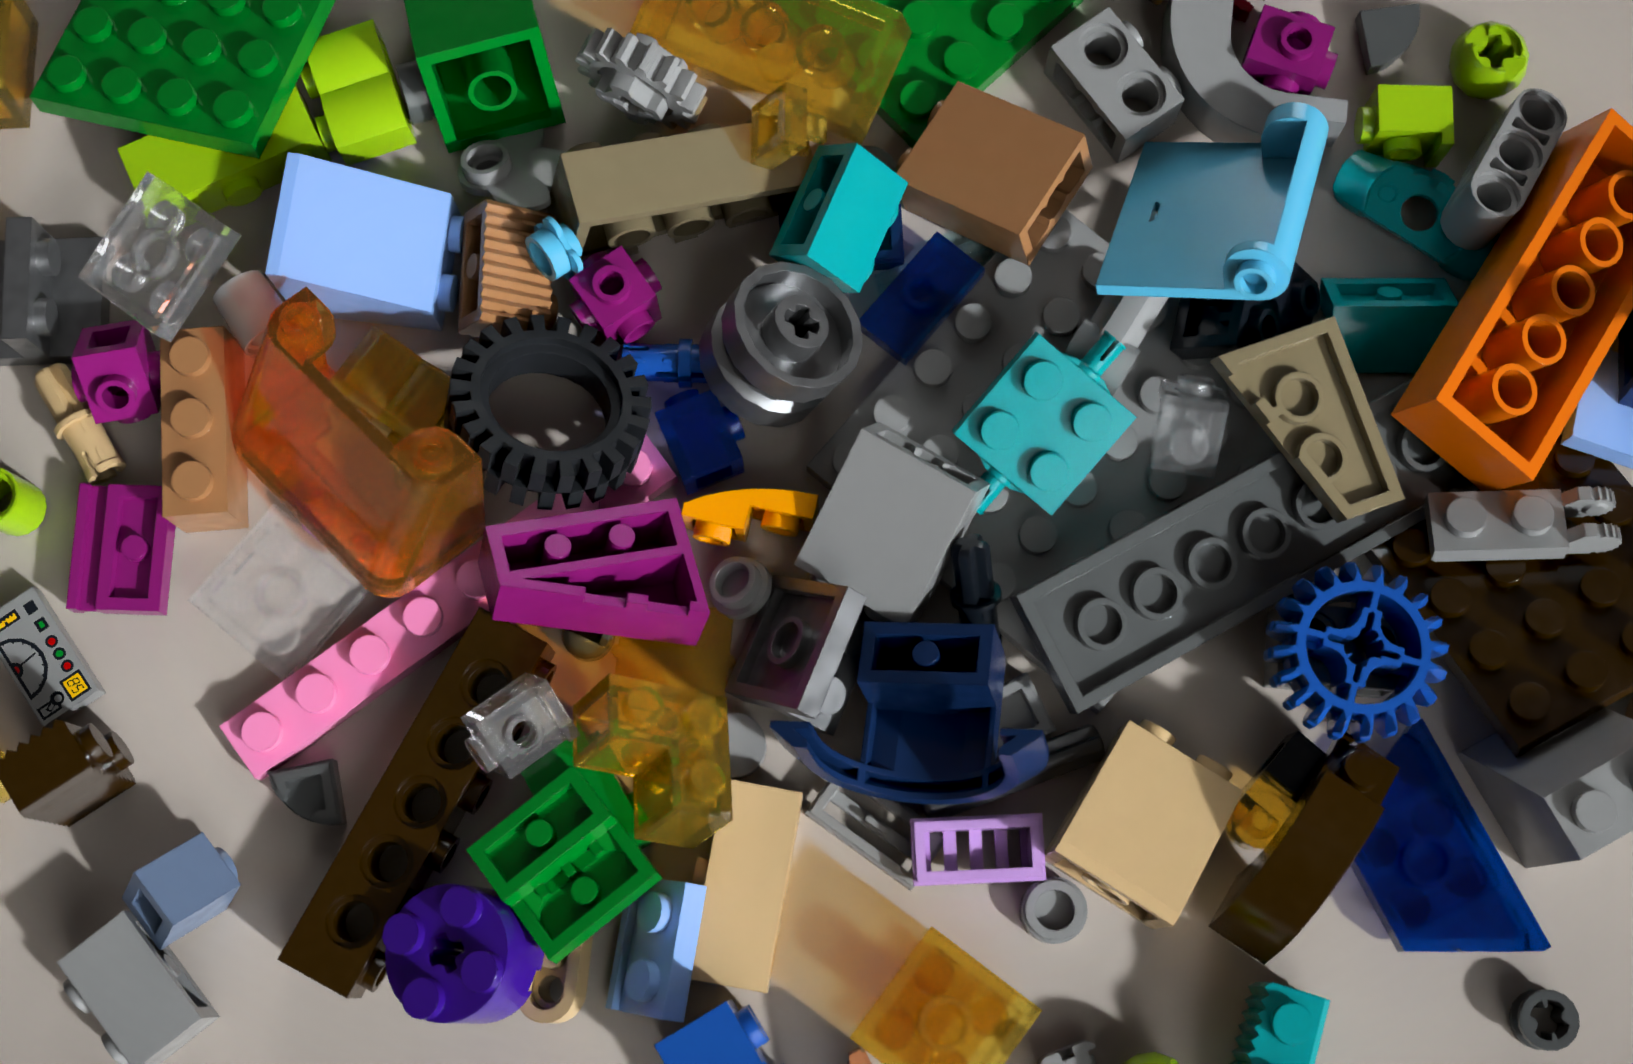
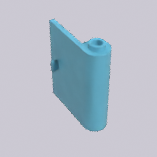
(1223, 215)

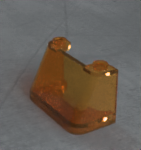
(373, 504)

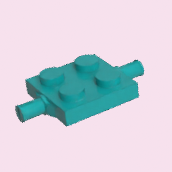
(1045, 421)

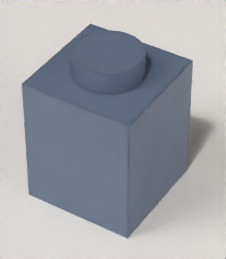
(182, 890)

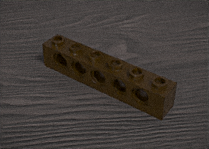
(320, 940)

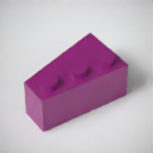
(598, 573)

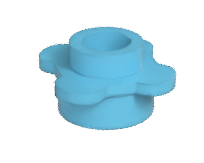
(554, 249)

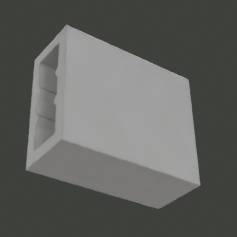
(891, 523)

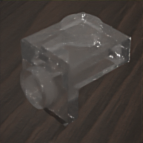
(1189, 425)

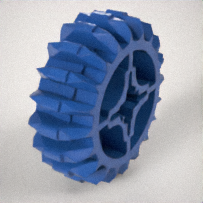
(1372, 602)

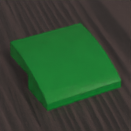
(564, 864)

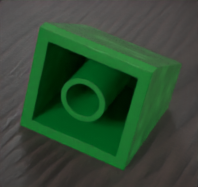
(483, 68)

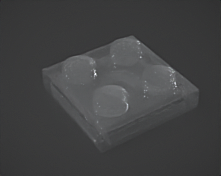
(159, 256)
(279, 594)

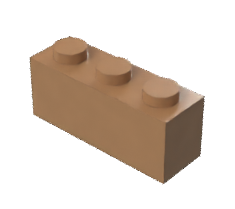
(199, 402)

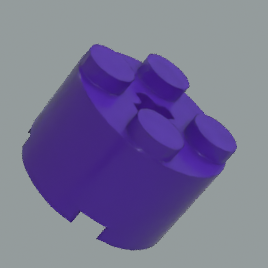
(459, 956)

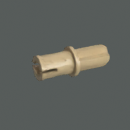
(77, 426)

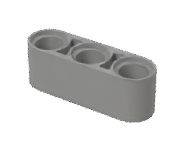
(1503, 169)

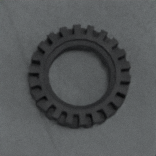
(567, 356)

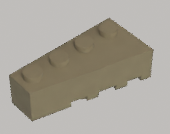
(668, 187)

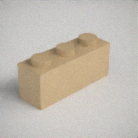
(746, 887)

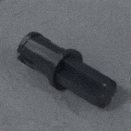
(974, 589)

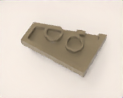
(1316, 415)

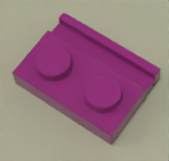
(120, 551)

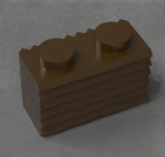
(66, 772)

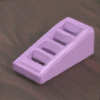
(1030, 840)

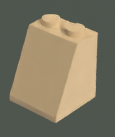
(1145, 824)

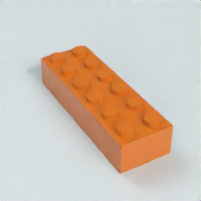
(1534, 316)

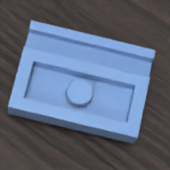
(657, 951)

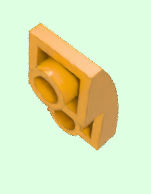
(729, 514)

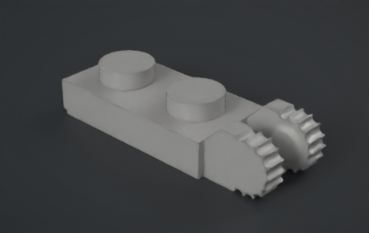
(1518, 524)

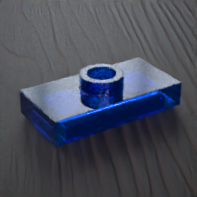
(921, 298)

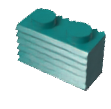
(1280, 1026)

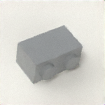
(135, 992)

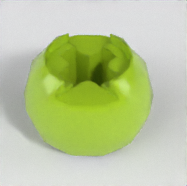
(1474, 72)

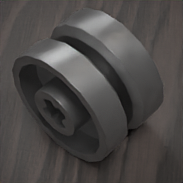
(780, 344)

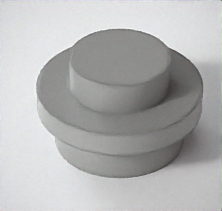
(740, 587)

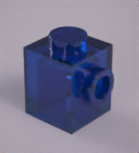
(701, 439)

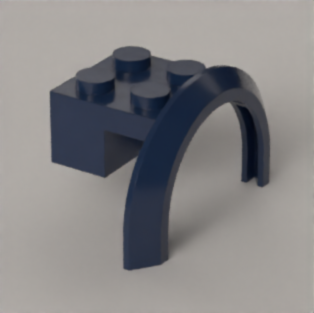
(927, 720)

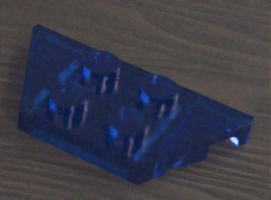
(1435, 866)

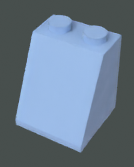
(365, 244)

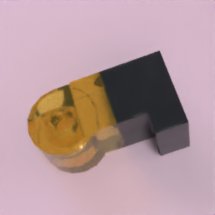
(1273, 792)

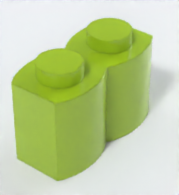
(358, 94)

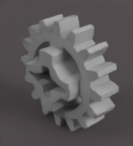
(641, 78)

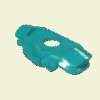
(1379, 187)

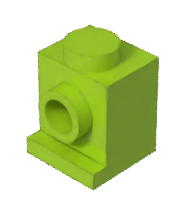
(1407, 123)

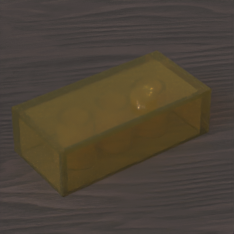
(830, 47)

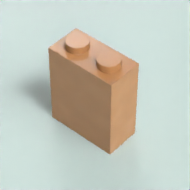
(993, 171)

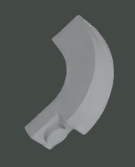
(1215, 87)

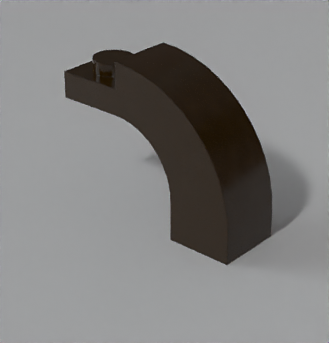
(1309, 851)

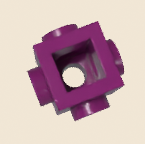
(1290, 51)
(621, 315)
(117, 372)

